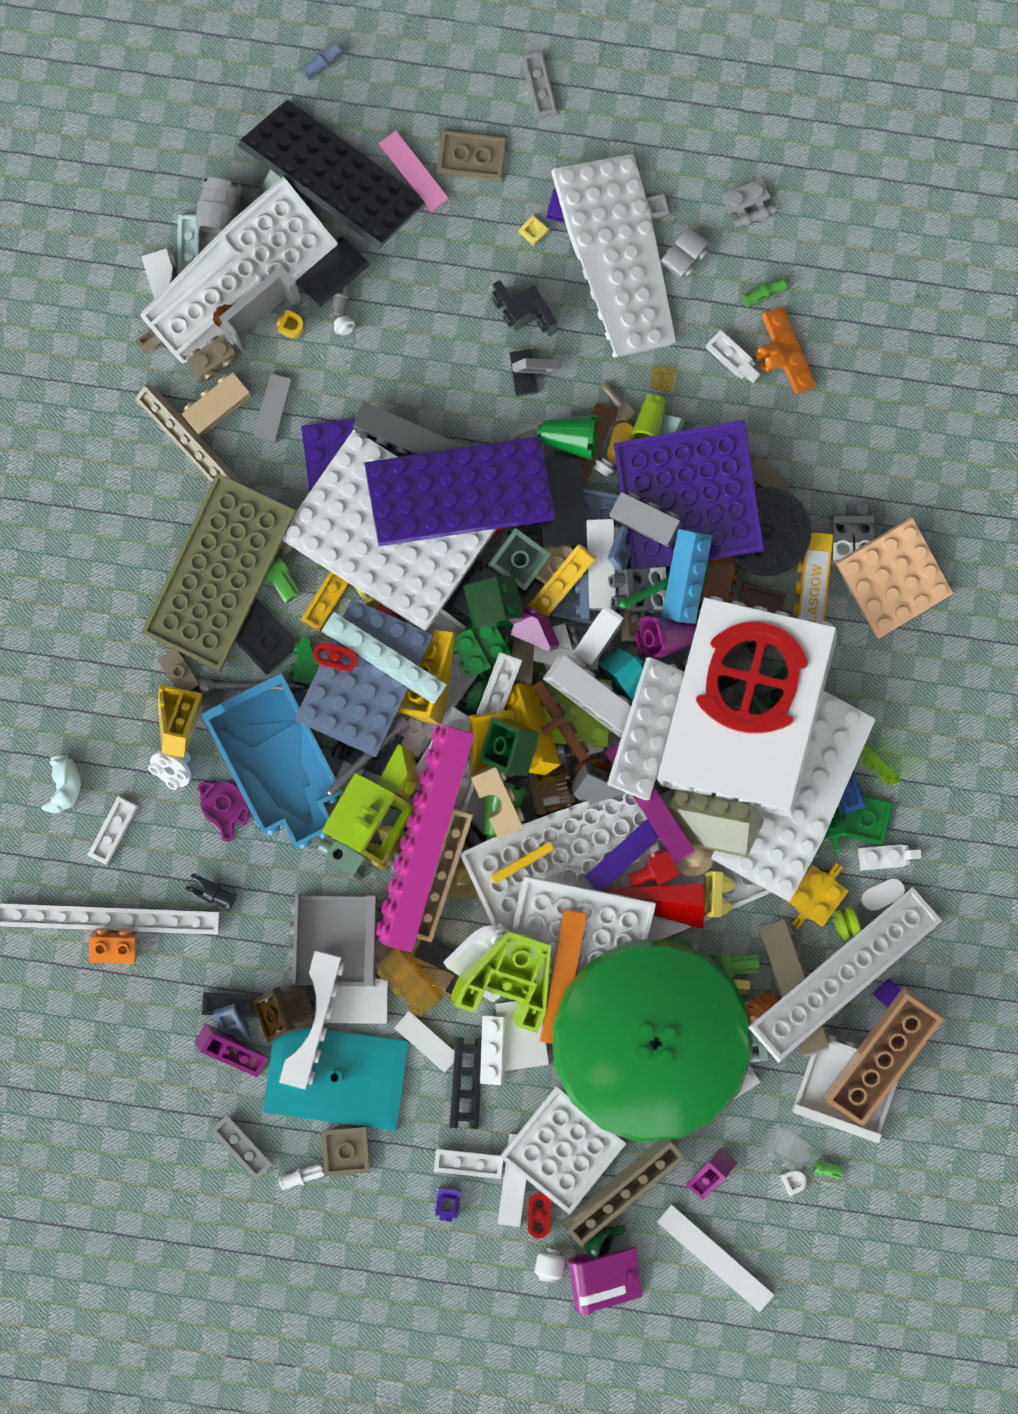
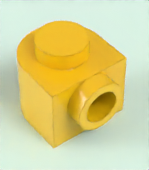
(290, 325)

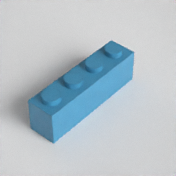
(686, 576)

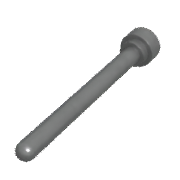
(209, 686)
(398, 726)

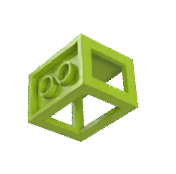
(360, 814)

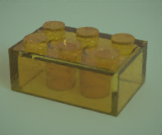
(410, 981)

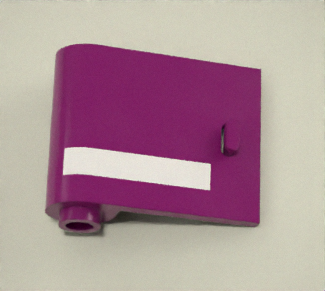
(604, 1280)

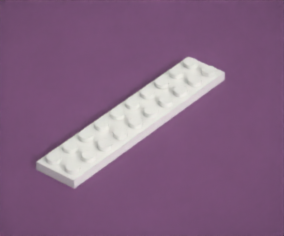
(845, 974)

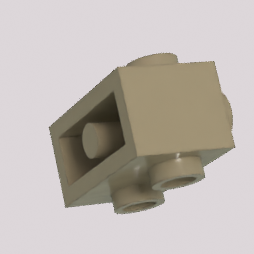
(212, 358)

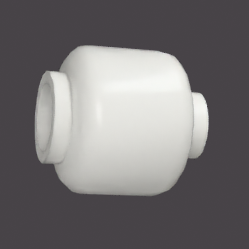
(550, 1265)

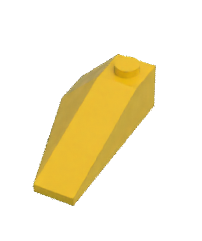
(438, 663)

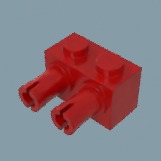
(658, 868)

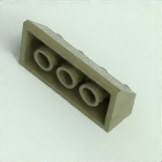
(716, 822)

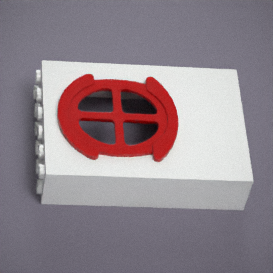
(736, 752)

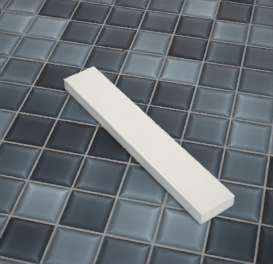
(715, 1258)

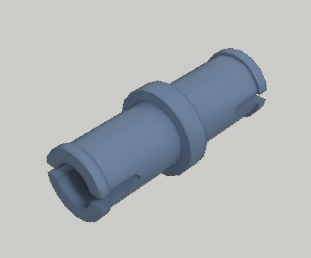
(321, 61)

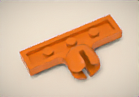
(785, 351)

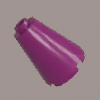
(663, 636)

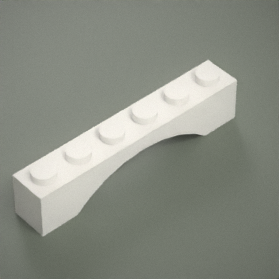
(324, 973)

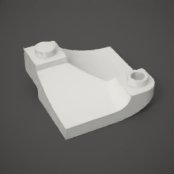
(474, 948)

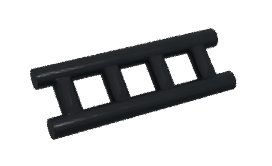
(457, 1092)

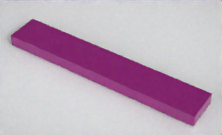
(661, 821)

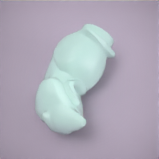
(67, 783)

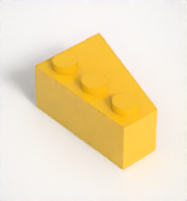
(177, 718)

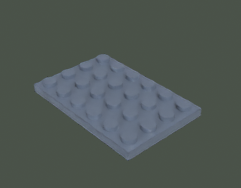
(363, 702)

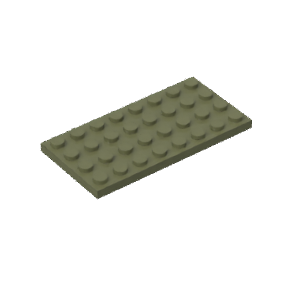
(218, 572)

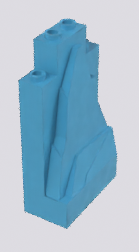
(274, 760)

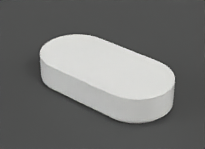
(882, 894)

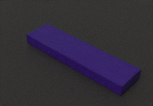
(622, 856)

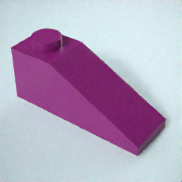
(230, 1050)

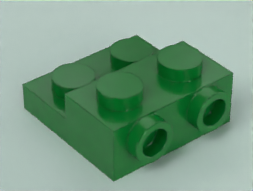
(479, 648)

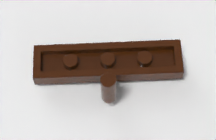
(559, 721)

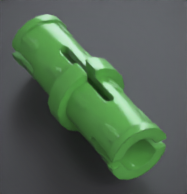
(764, 291)

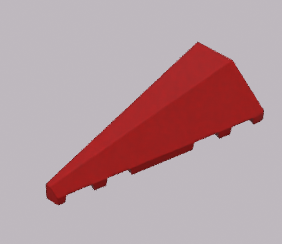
(673, 902)

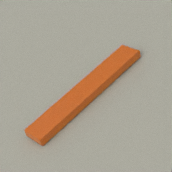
(563, 967)

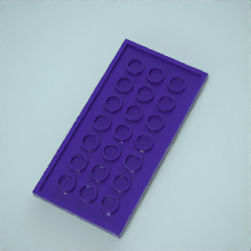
(459, 491)

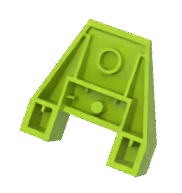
(513, 969)

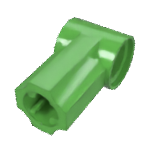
(280, 578)
(738, 965)

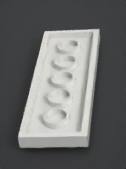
(646, 729)

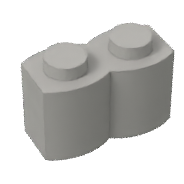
(685, 253)

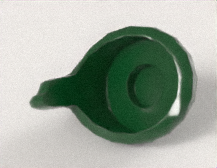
(601, 1241)

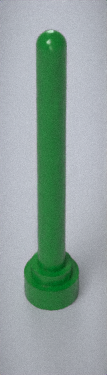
(651, 590)

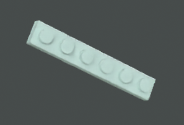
(384, 658)

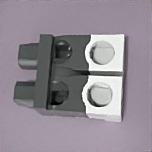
(850, 529)
(633, 581)

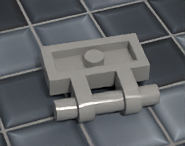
(746, 197)

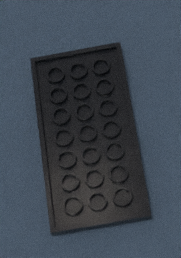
(332, 173)

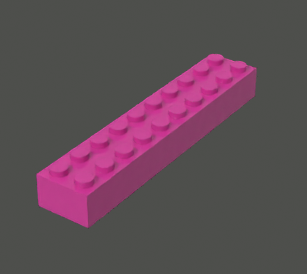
(424, 837)

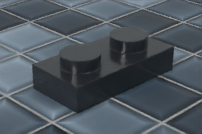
(523, 382)

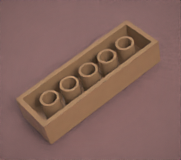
(883, 1056)

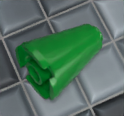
(571, 434)

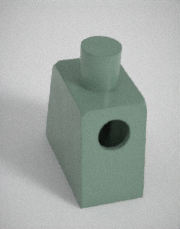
(351, 861)

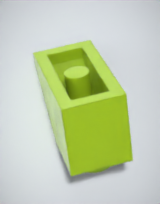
(400, 773)

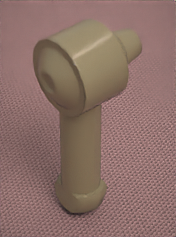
(625, 411)

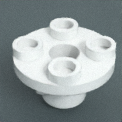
(171, 769)

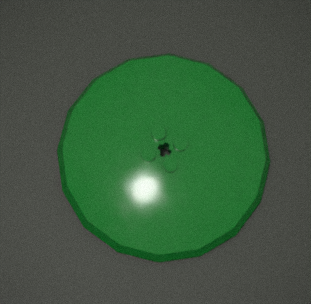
(625, 1003)

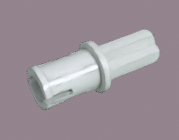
(300, 1176)

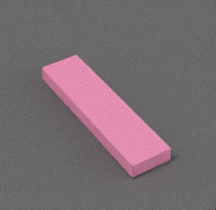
(413, 171)

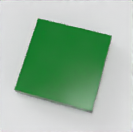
(869, 823)

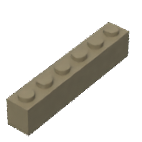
(788, 974)
(622, 1191)

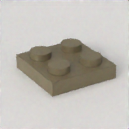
(345, 1151)

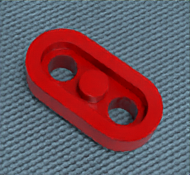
(335, 657)
(540, 1215)

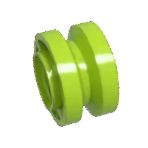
(846, 923)

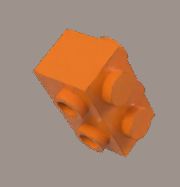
(113, 946)

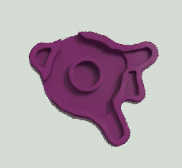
(223, 806)

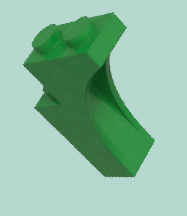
(305, 666)

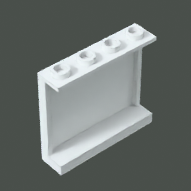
(818, 1077)

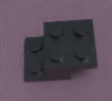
(524, 308)

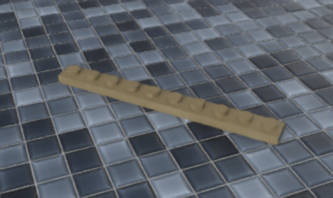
(188, 440)

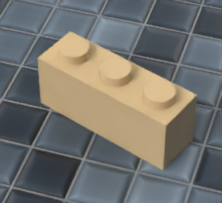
(216, 404)

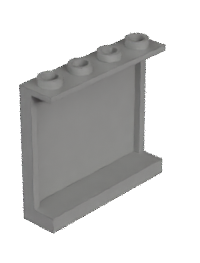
(258, 304)
(337, 927)

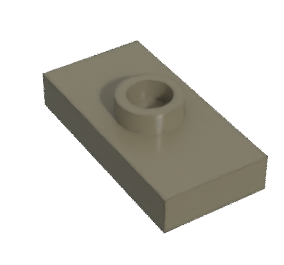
(178, 671)

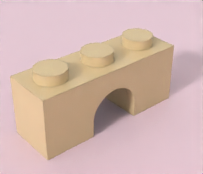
(490, 782)

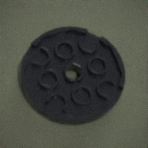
(790, 534)

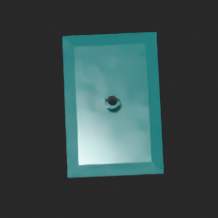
(367, 1087)

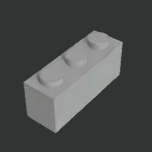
(646, 519)

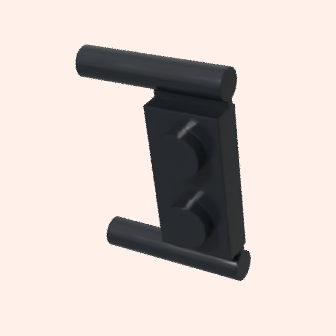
(375, 765)

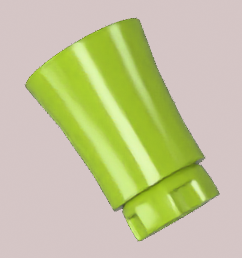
(650, 417)

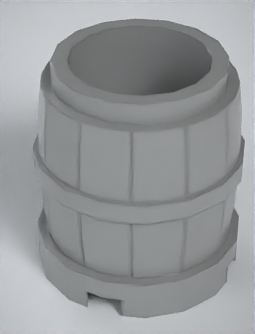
(218, 204)

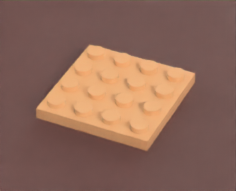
(894, 578)

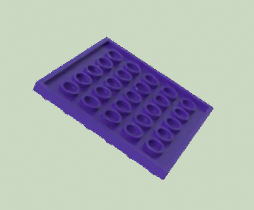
(700, 478)

